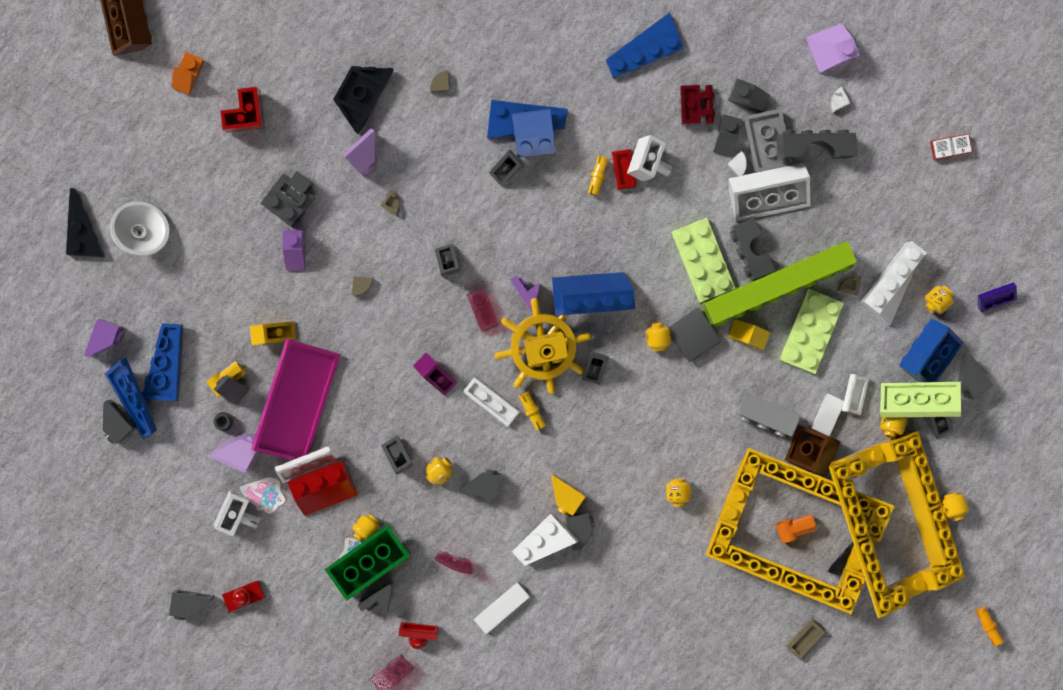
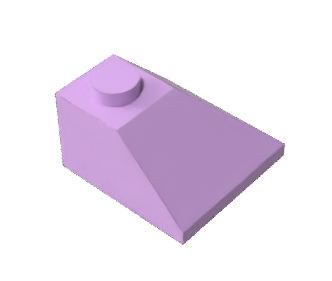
(832, 47)
(364, 153)
(237, 452)

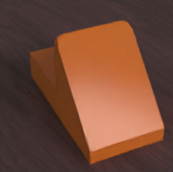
(187, 73)

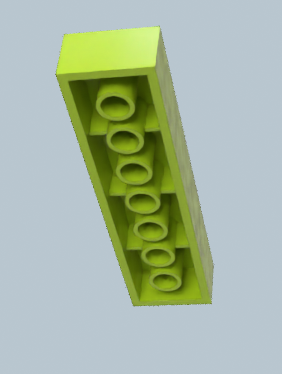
(780, 282)

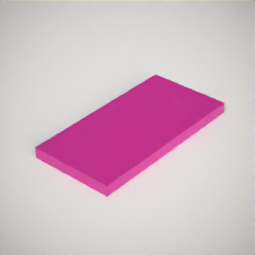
(295, 400)

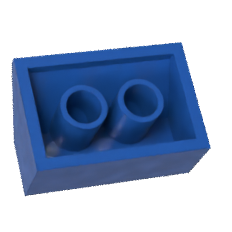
(931, 352)

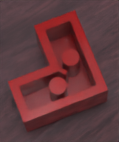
(248, 115)

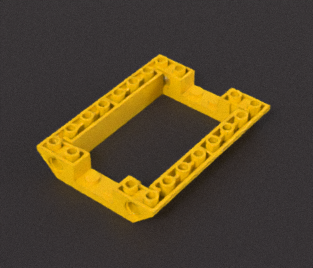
(928, 512)
(852, 579)

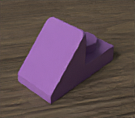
(520, 285)

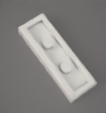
(491, 401)
(305, 464)
(501, 607)

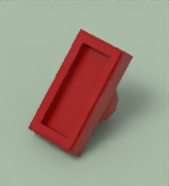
(243, 596)
(418, 633)

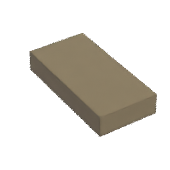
(805, 639)

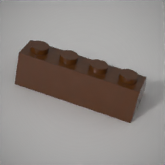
(126, 25)

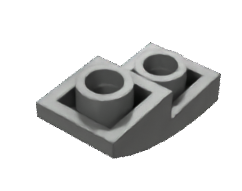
(231, 388)

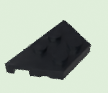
(360, 93)

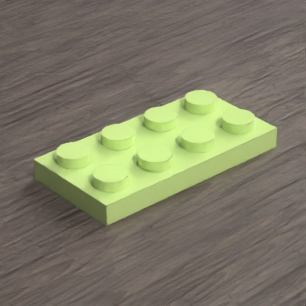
(702, 260)
(811, 331)
(921, 399)

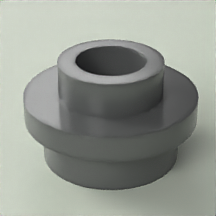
(217, 421)

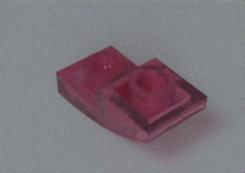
(482, 309)
(460, 565)
(392, 673)

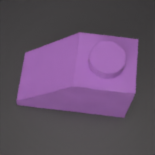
(294, 249)
(103, 337)

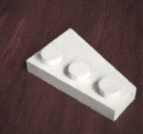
(544, 540)

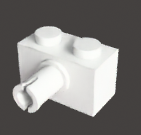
(647, 159)
(233, 513)

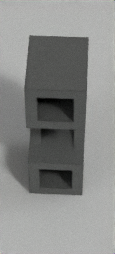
(743, 235)

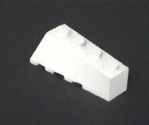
(891, 285)

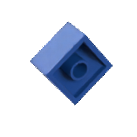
(533, 133)

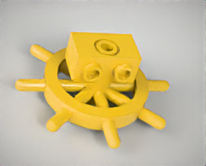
(543, 348)

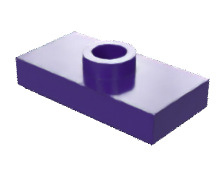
(997, 297)

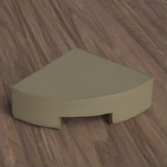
(440, 82)
(391, 203)
(361, 285)
(850, 285)

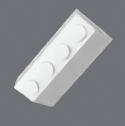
(770, 192)

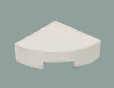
(839, 100)
(738, 164)

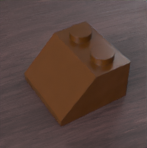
(812, 450)

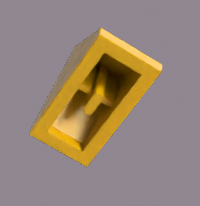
(749, 334)

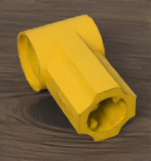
(234, 370)

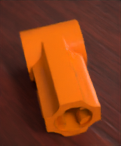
(790, 529)

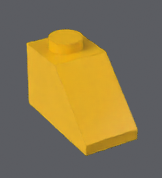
(272, 333)
(566, 496)

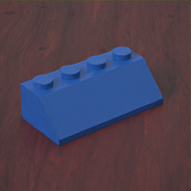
(592, 294)

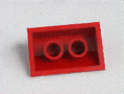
(323, 488)

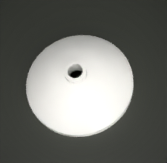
(139, 218)

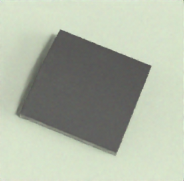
(694, 335)

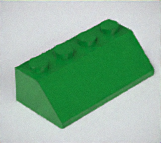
(368, 562)

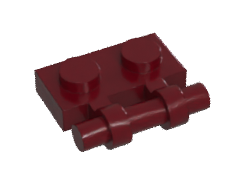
(691, 104)

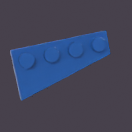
(651, 45)
(501, 117)
(165, 368)
(129, 393)

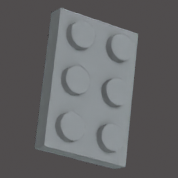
(761, 136)

